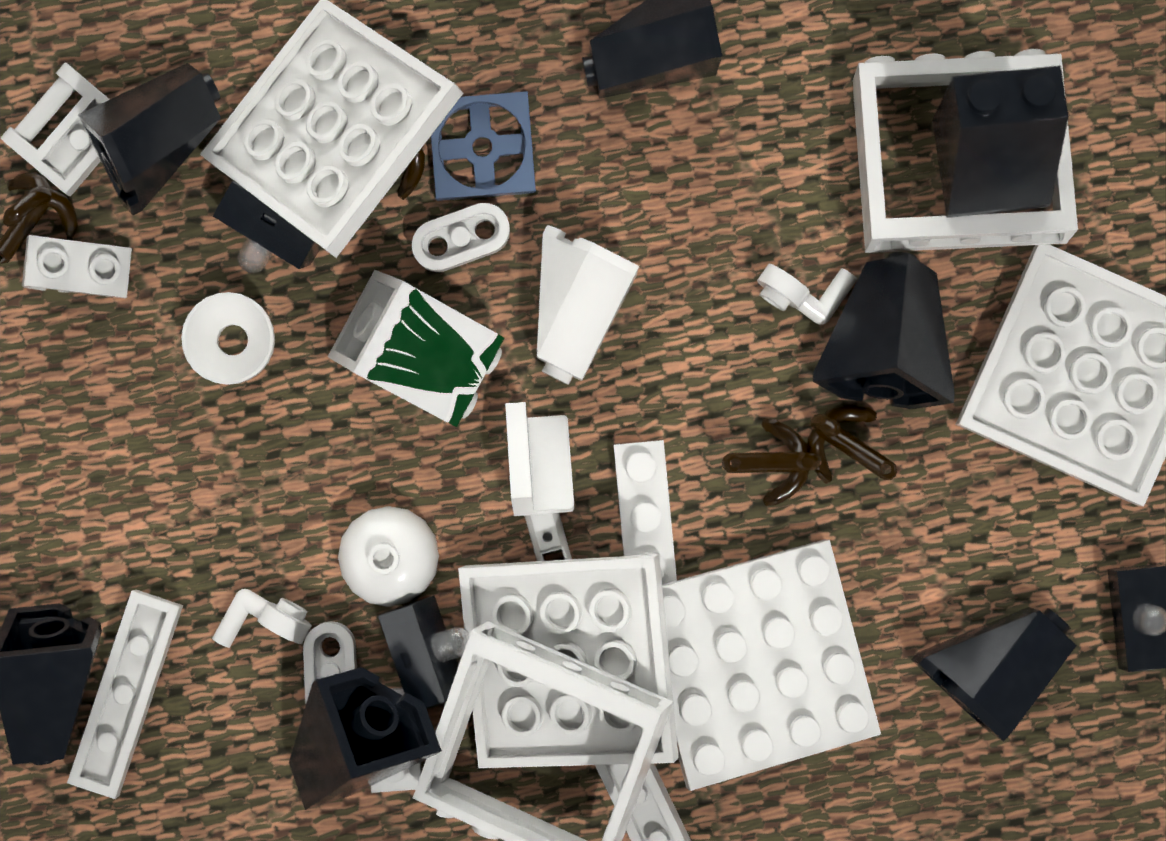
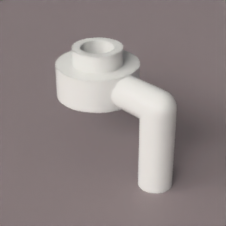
(783, 290)
(282, 618)

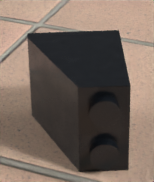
(1000, 140)

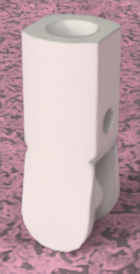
(547, 534)

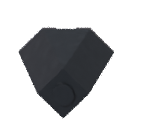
(654, 48)
(152, 131)
(890, 338)
(1000, 666)
(43, 679)
(357, 736)

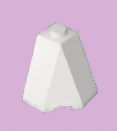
(577, 302)

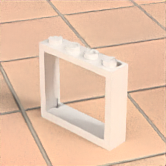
(960, 232)
(563, 673)

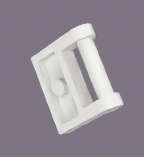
(67, 153)

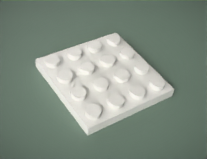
(331, 125)
(1078, 375)
(590, 610)
(764, 665)

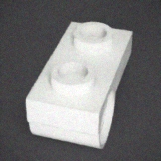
(76, 267)

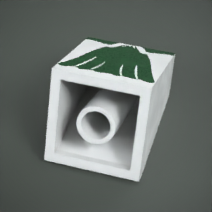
(417, 348)

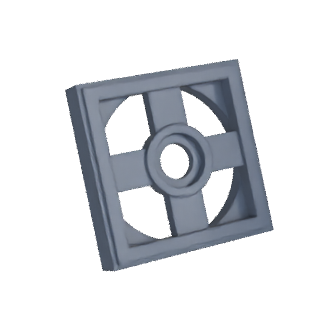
(502, 145)

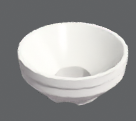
(202, 335)

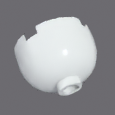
(388, 556)

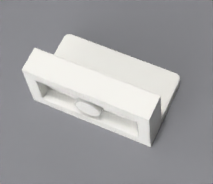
(538, 462)

